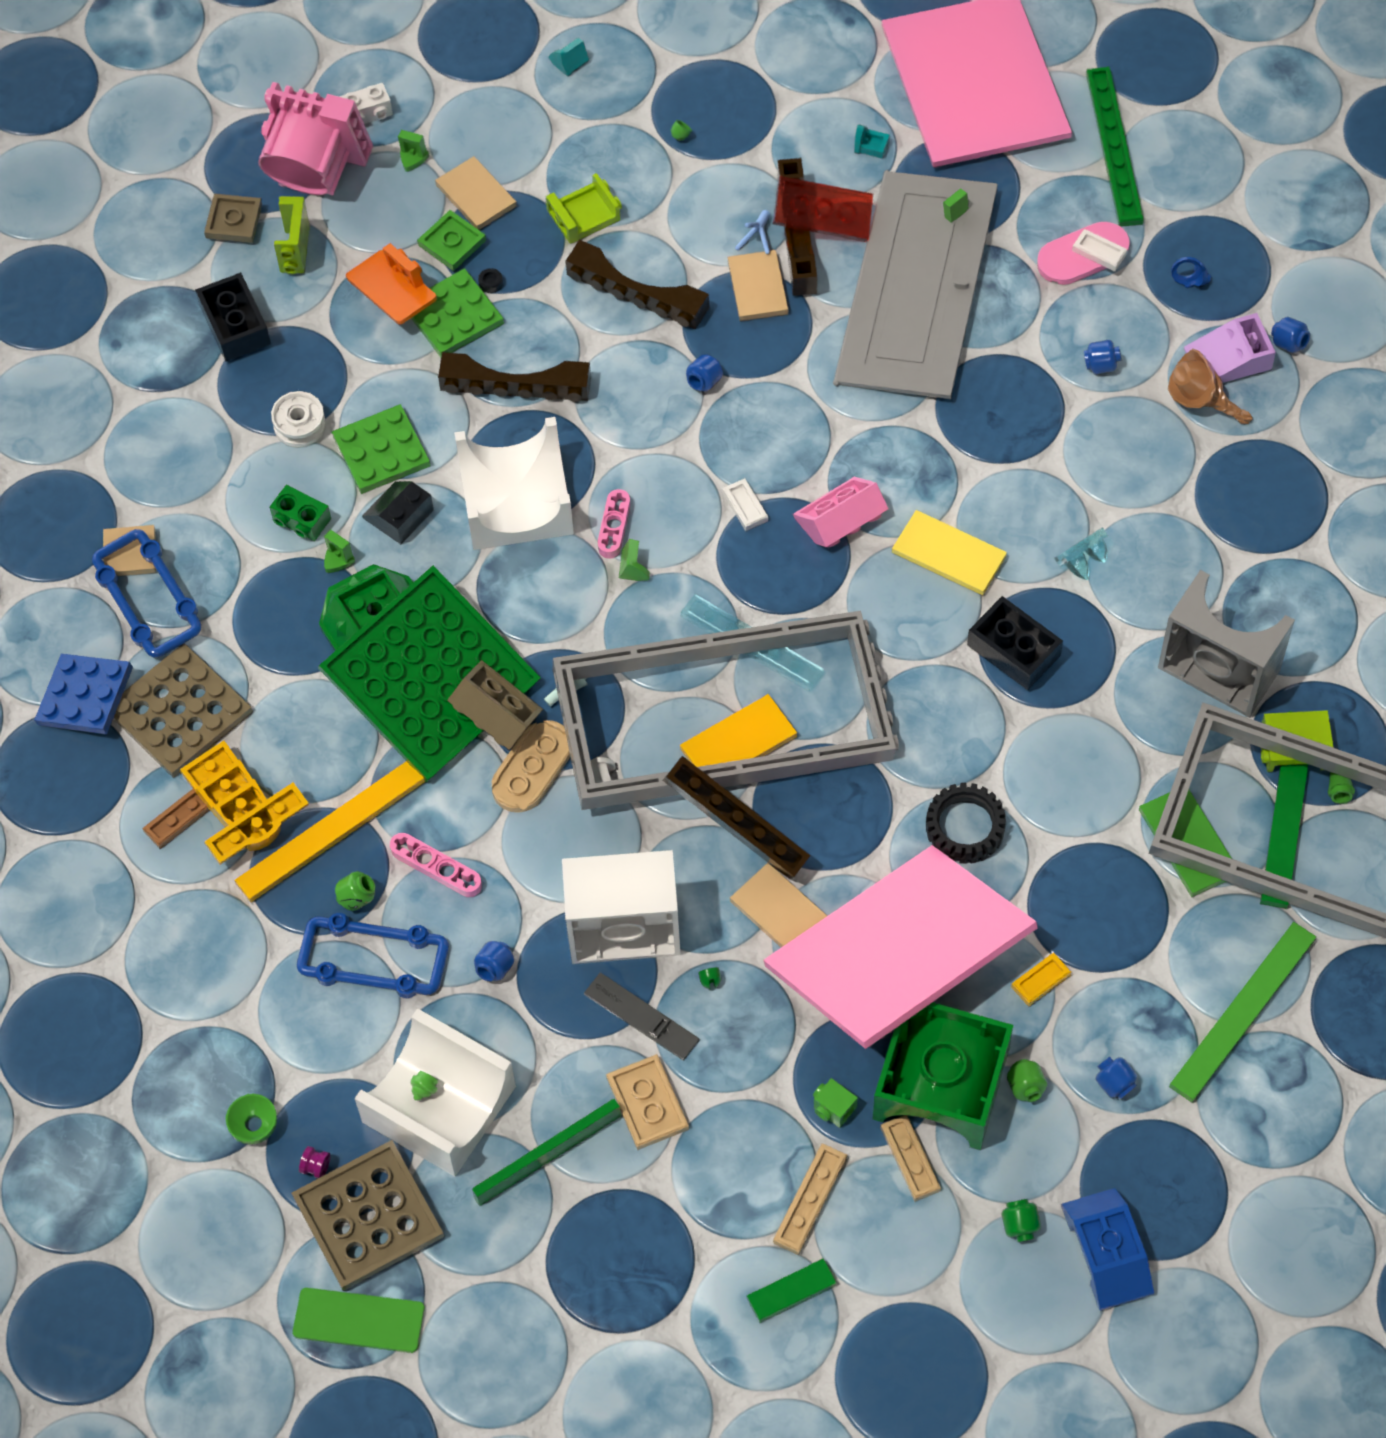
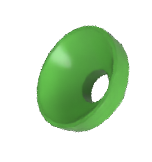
(250, 1107)

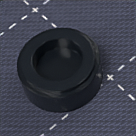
(490, 280)

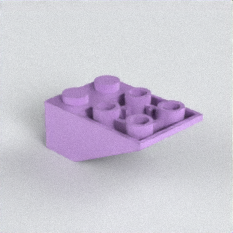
(1237, 348)

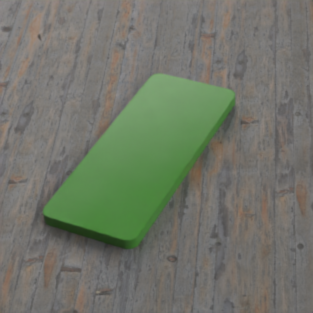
(358, 1320)

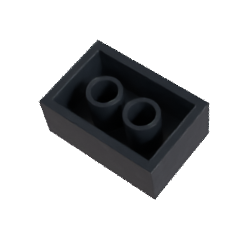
(233, 316)
(1014, 642)

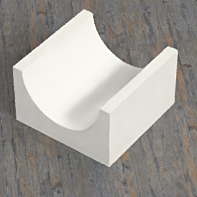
(621, 906)
(467, 1098)

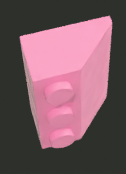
(842, 511)

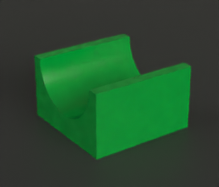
(944, 1070)

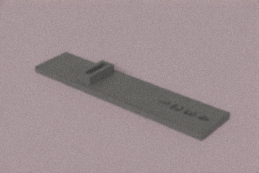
(641, 1016)

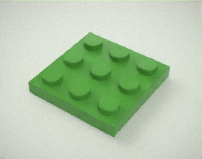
(457, 315)
(381, 449)

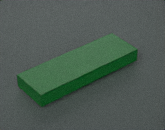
(791, 1290)

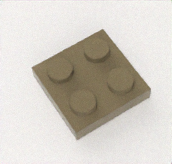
(233, 218)

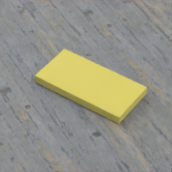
(949, 552)

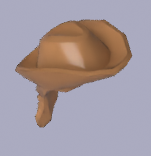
(1198, 386)

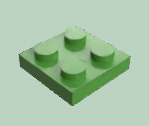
(451, 240)

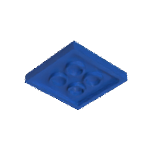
(83, 693)

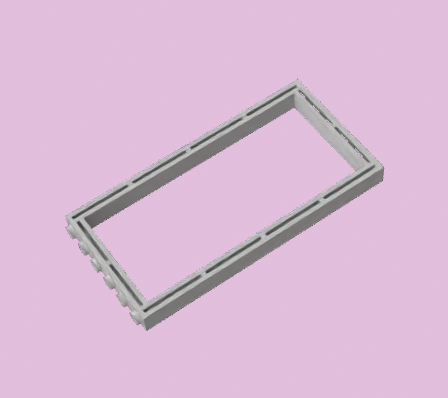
(716, 645)
(1246, 875)

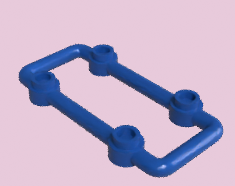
(141, 633)
(405, 985)

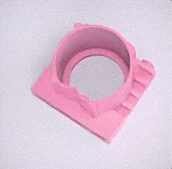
(311, 139)

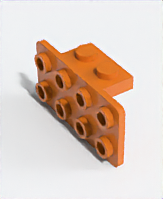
(392, 283)

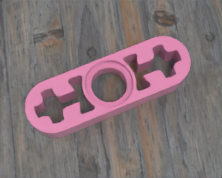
(616, 533)

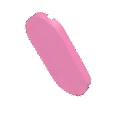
(1064, 266)

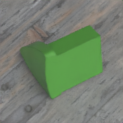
(413, 149)
(956, 205)
(338, 553)
(628, 565)

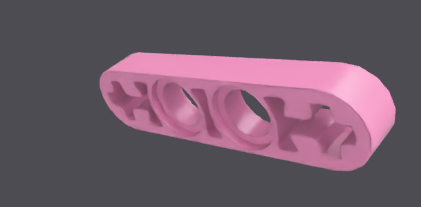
(434, 866)

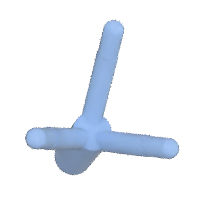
(758, 226)

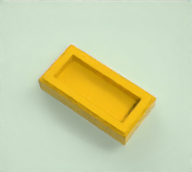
(1041, 979)

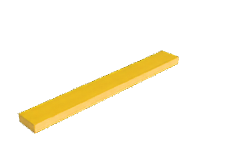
(328, 831)

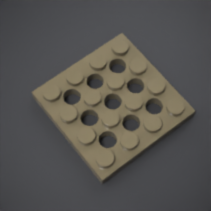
(177, 725)
(361, 1233)

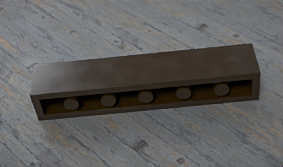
(736, 818)

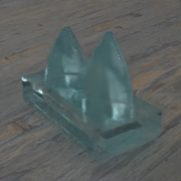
(1075, 558)

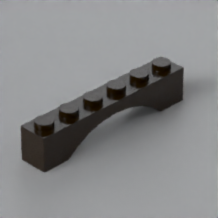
(798, 242)
(677, 303)
(565, 381)

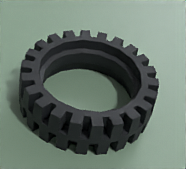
(970, 795)

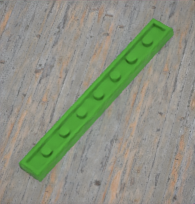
(1242, 1012)

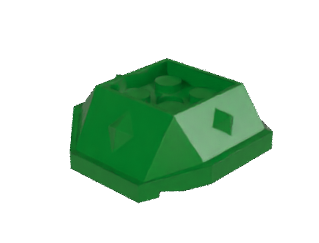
(354, 599)

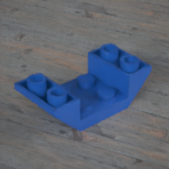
(1110, 1248)

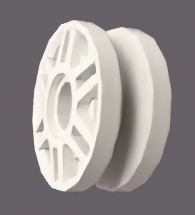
(298, 432)

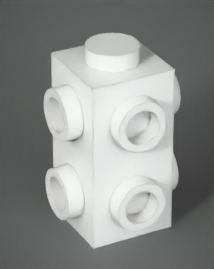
(371, 102)

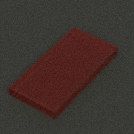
(823, 209)

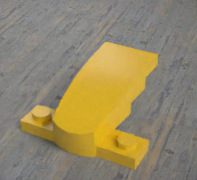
(239, 803)

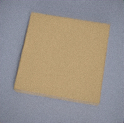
(128, 559)

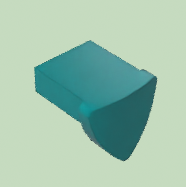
(570, 57)
(870, 142)

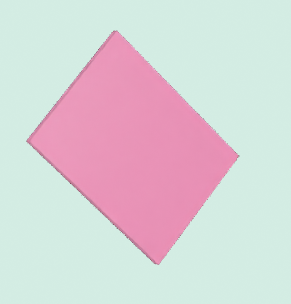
(975, 80)
(899, 945)

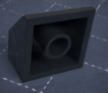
(400, 510)

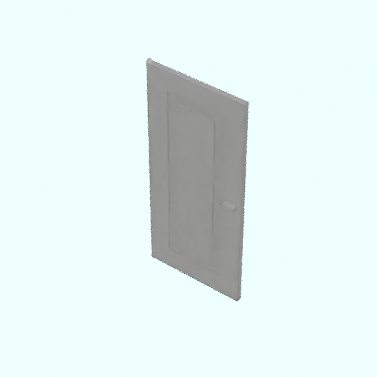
(915, 287)

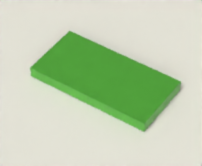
(1190, 828)

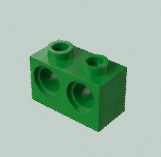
(302, 509)

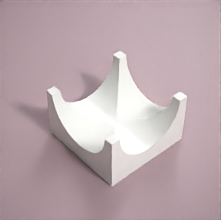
(515, 490)

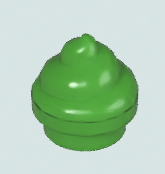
(423, 1085)

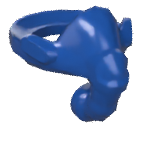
(1198, 278)

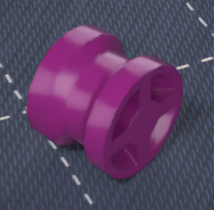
(314, 1162)

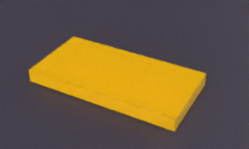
(741, 736)

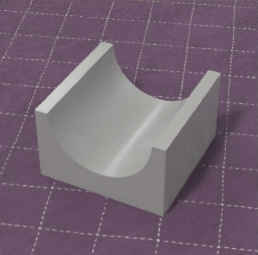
(1218, 659)

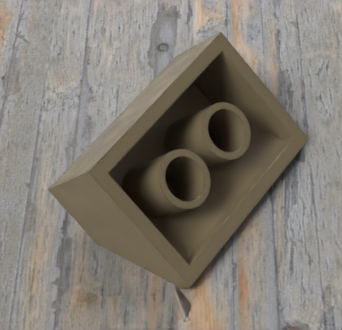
(494, 705)

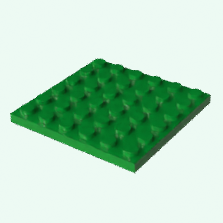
(411, 663)

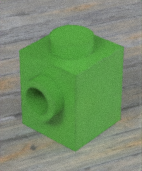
(834, 1102)

